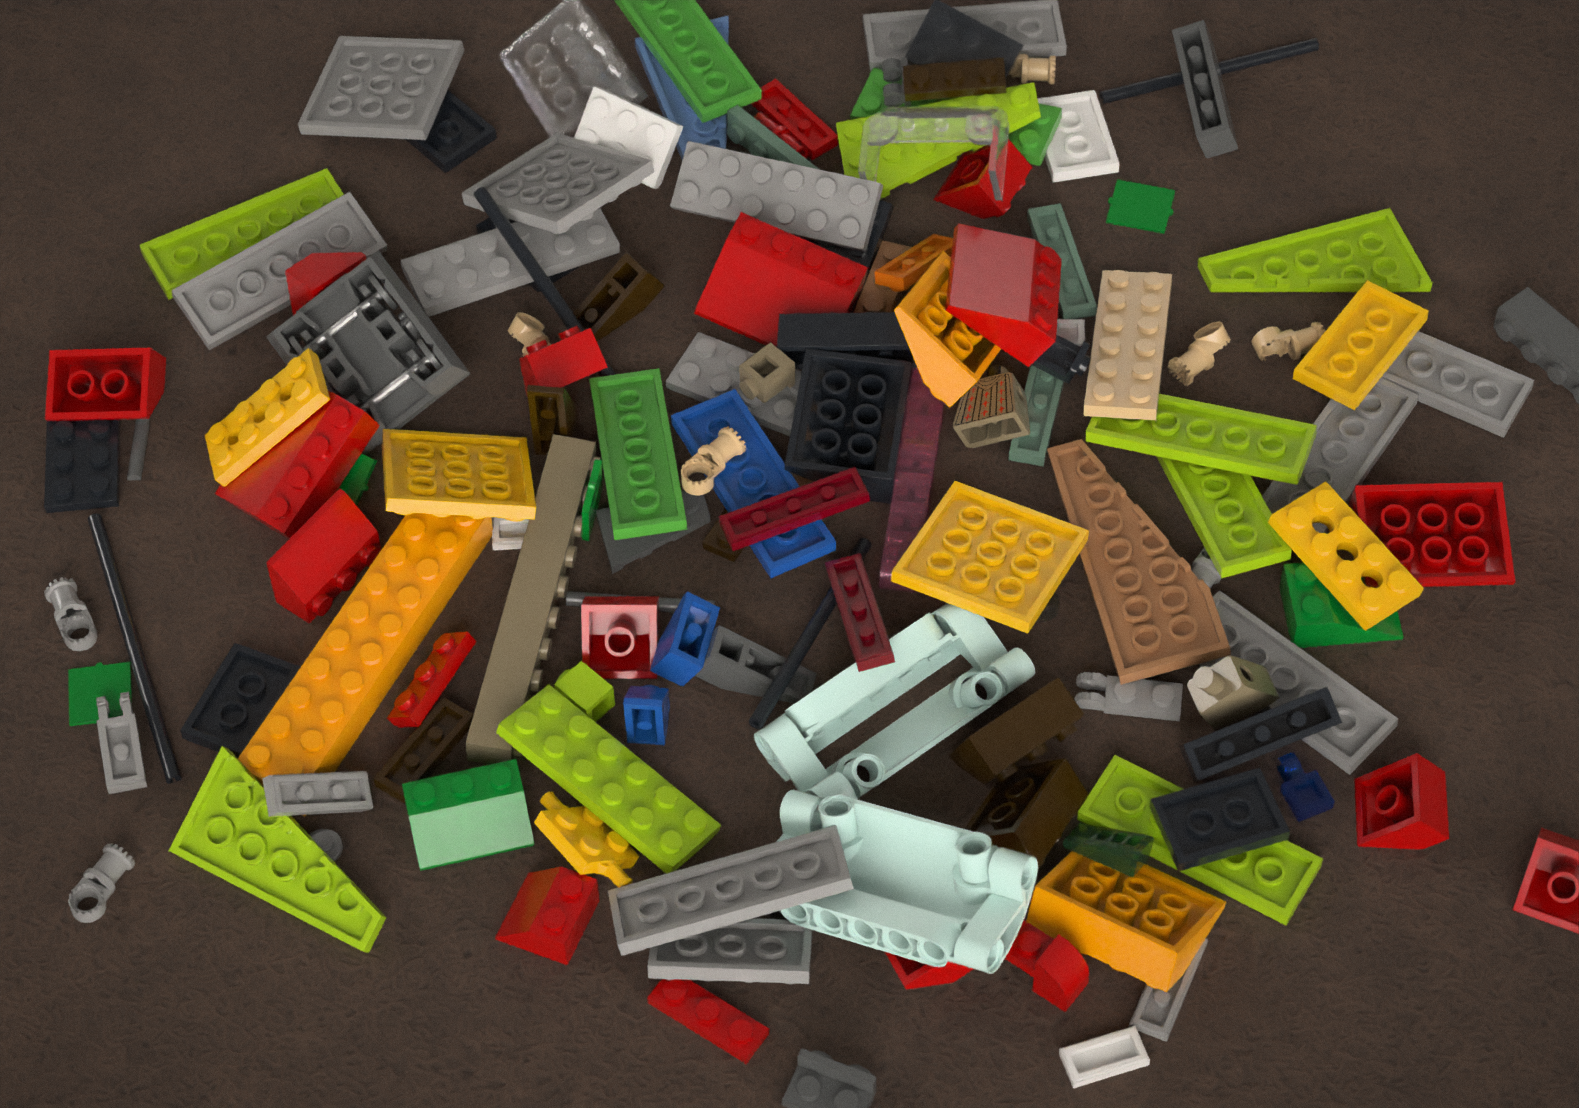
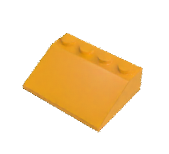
(943, 347)
(1134, 924)

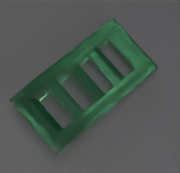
(1111, 847)

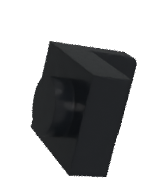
(1064, 359)

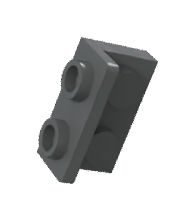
(828, 1083)

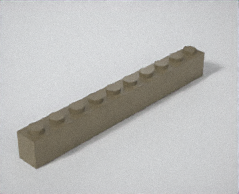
(533, 597)

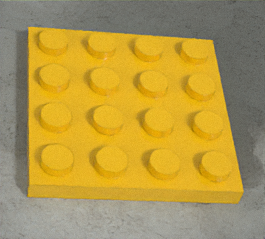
(457, 475)
(990, 556)

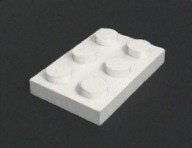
(629, 129)
(1081, 140)

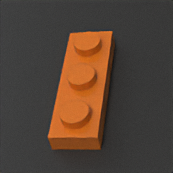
(911, 265)

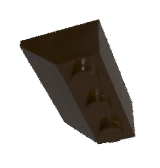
(1019, 734)
(1031, 808)

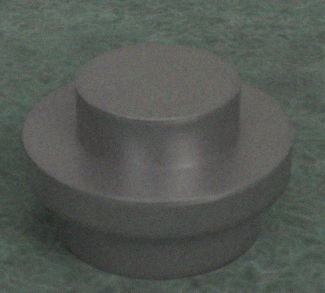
(329, 842)

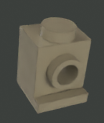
(766, 373)

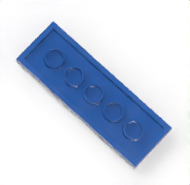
(752, 478)

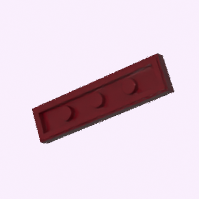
(794, 509)
(859, 612)

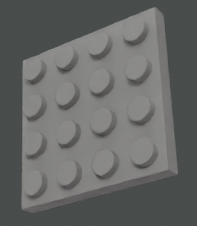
(381, 87)
(561, 182)

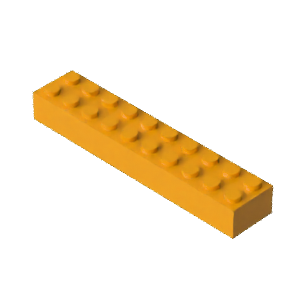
(366, 646)

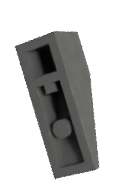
(749, 668)

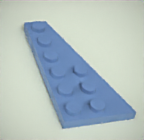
(675, 105)

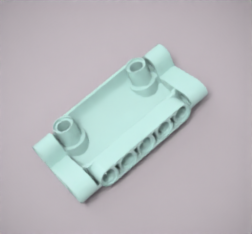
(854, 696)
(916, 884)

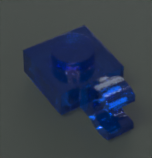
(1302, 791)

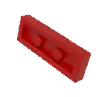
(802, 122)
(431, 679)
(709, 1017)

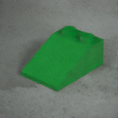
(1318, 617)

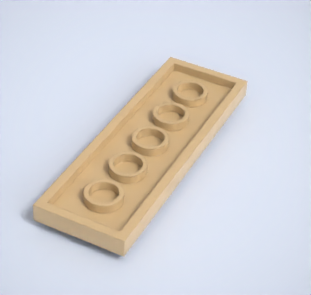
(1128, 345)

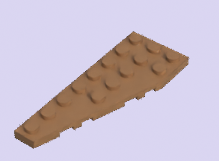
(1144, 593)

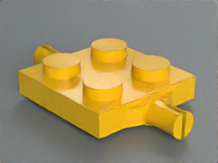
(586, 840)

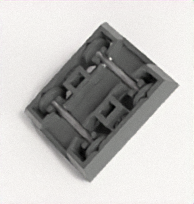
(368, 351)

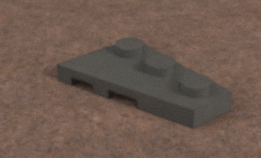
(627, 550)

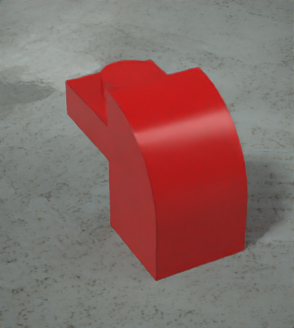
(1054, 964)

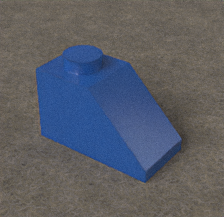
(685, 640)
(646, 714)

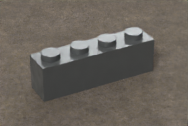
(1205, 89)
(1542, 337)

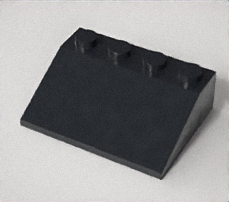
(850, 417)

